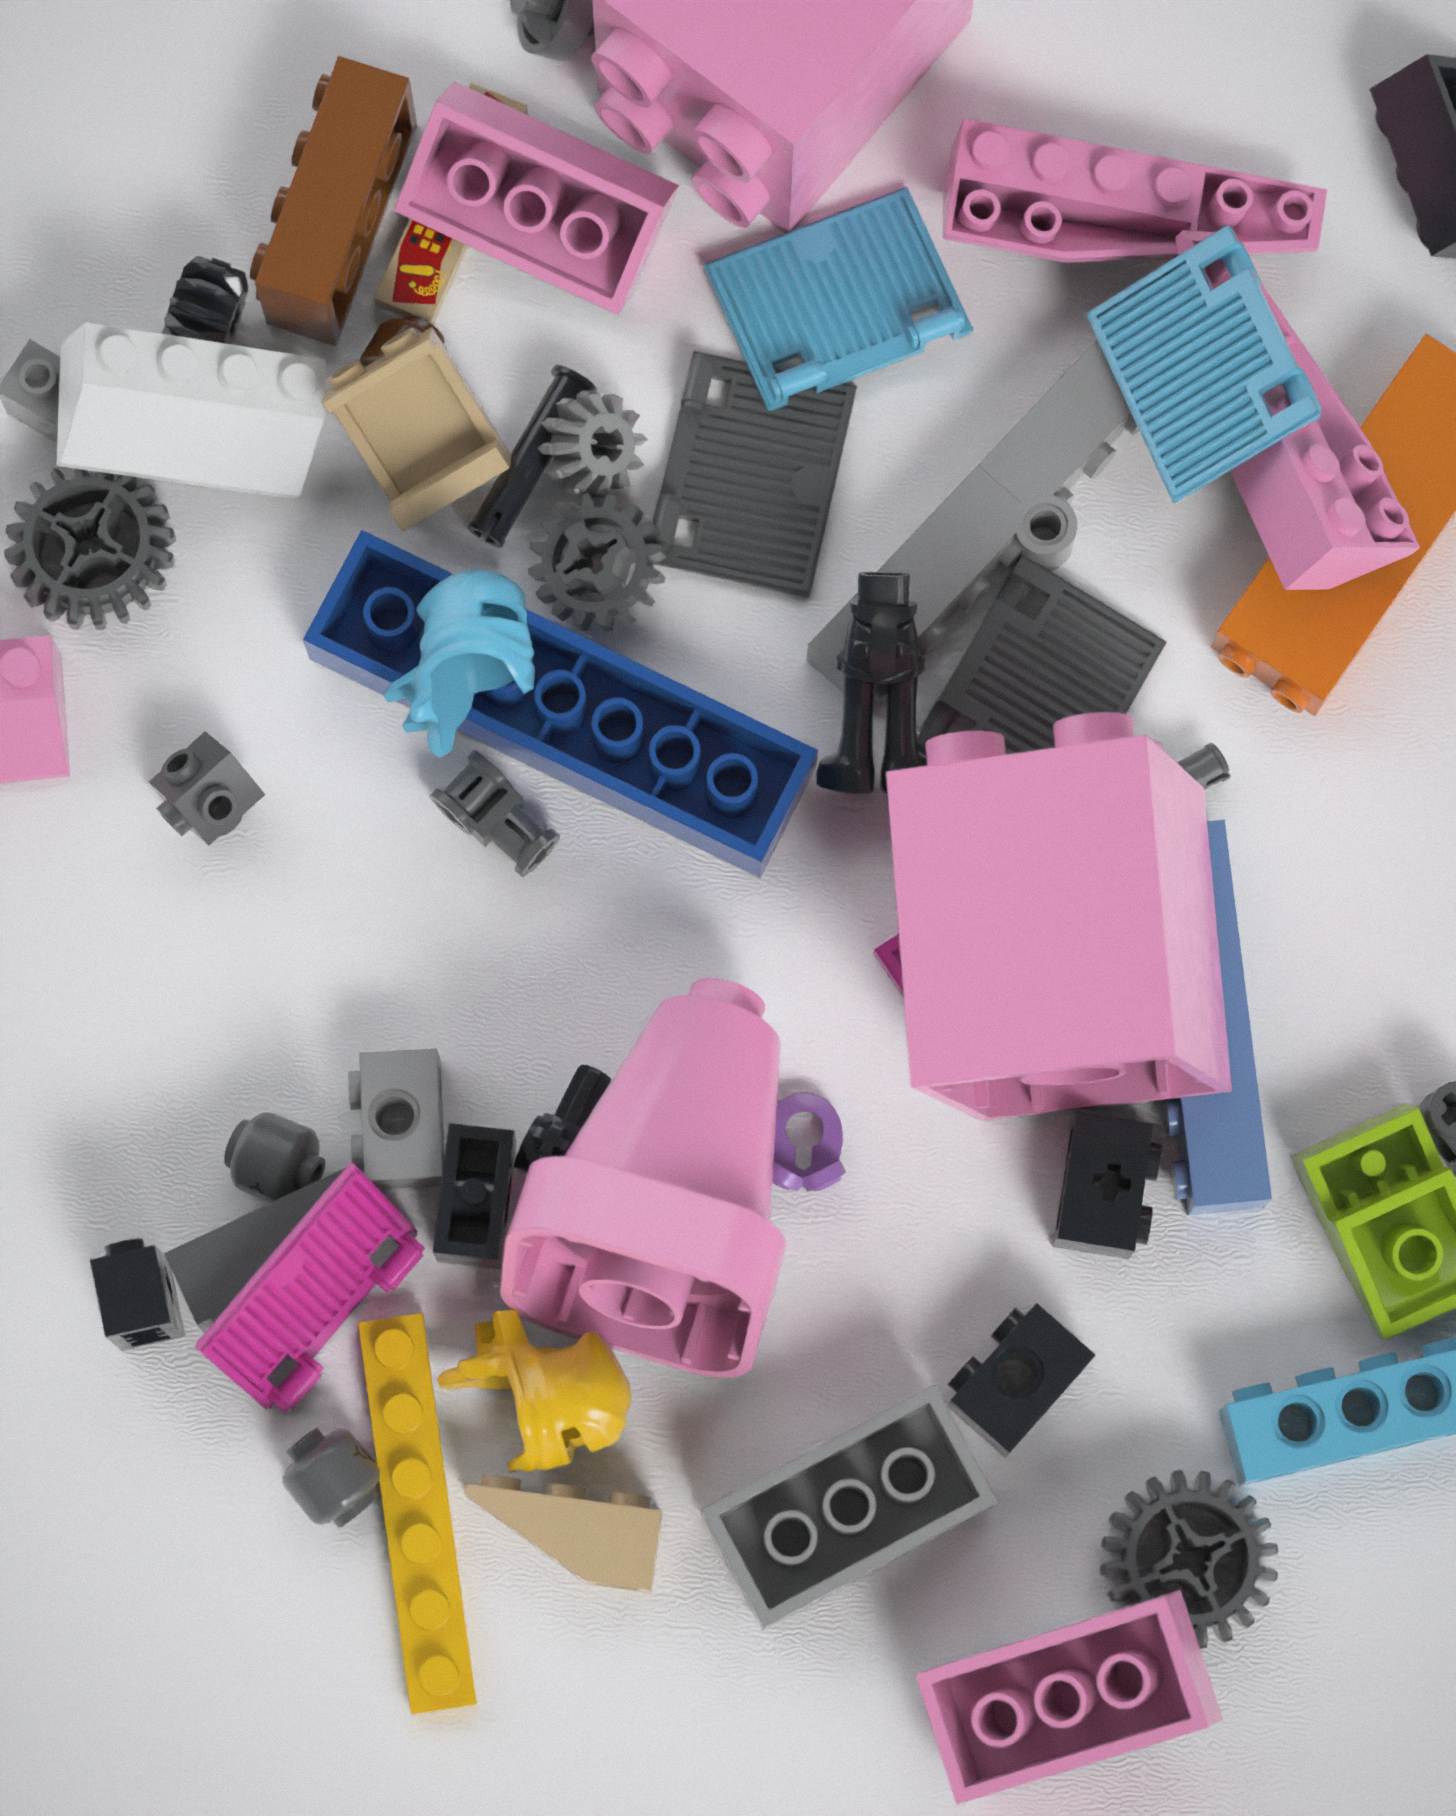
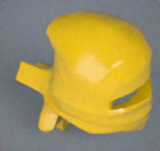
(559, 1394)

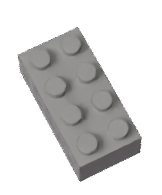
(848, 1507)

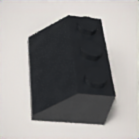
(1420, 123)

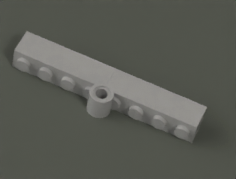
(999, 503)

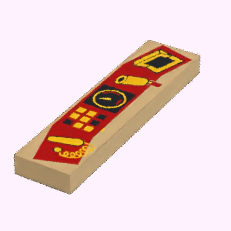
(426, 260)

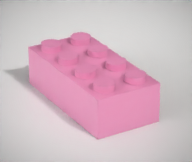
(1069, 1697)

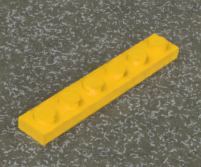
(417, 1514)

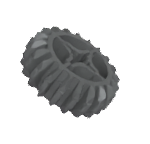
(110, 501)
(1176, 1531)

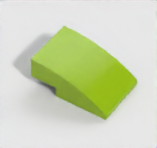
(1387, 1216)

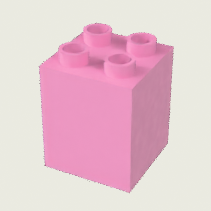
(763, 89)
(1057, 923)

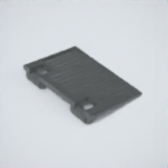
(751, 478)
(1037, 671)

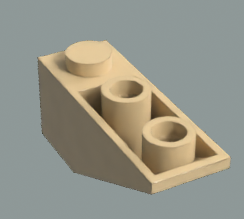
(591, 1539)

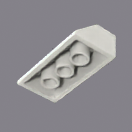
(188, 410)

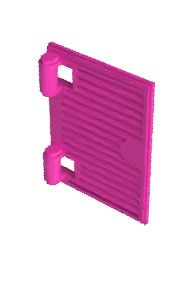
(310, 1290)

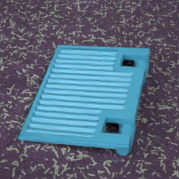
(837, 297)
(1200, 364)

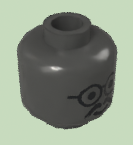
(273, 1156)
(331, 1476)

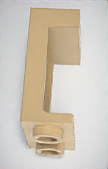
(416, 426)

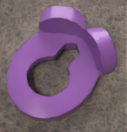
(825, 1164)

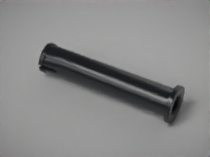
(527, 463)

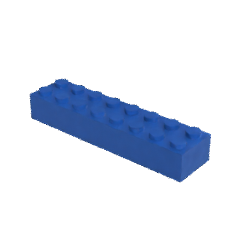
(589, 718)

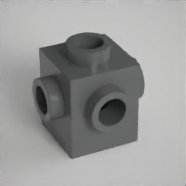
(204, 790)

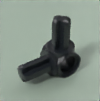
(555, 1133)

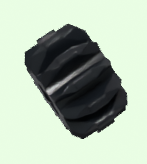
(207, 301)

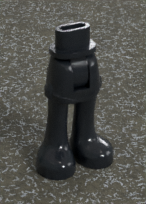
(877, 650)

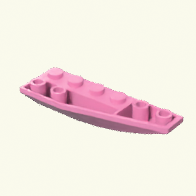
(1110, 203)
(1322, 488)

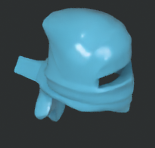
(469, 645)

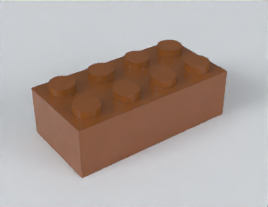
(334, 200)

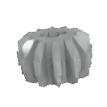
(612, 445)

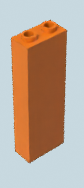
(1311, 637)

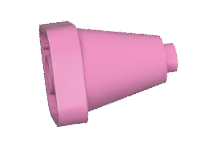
(664, 1196)

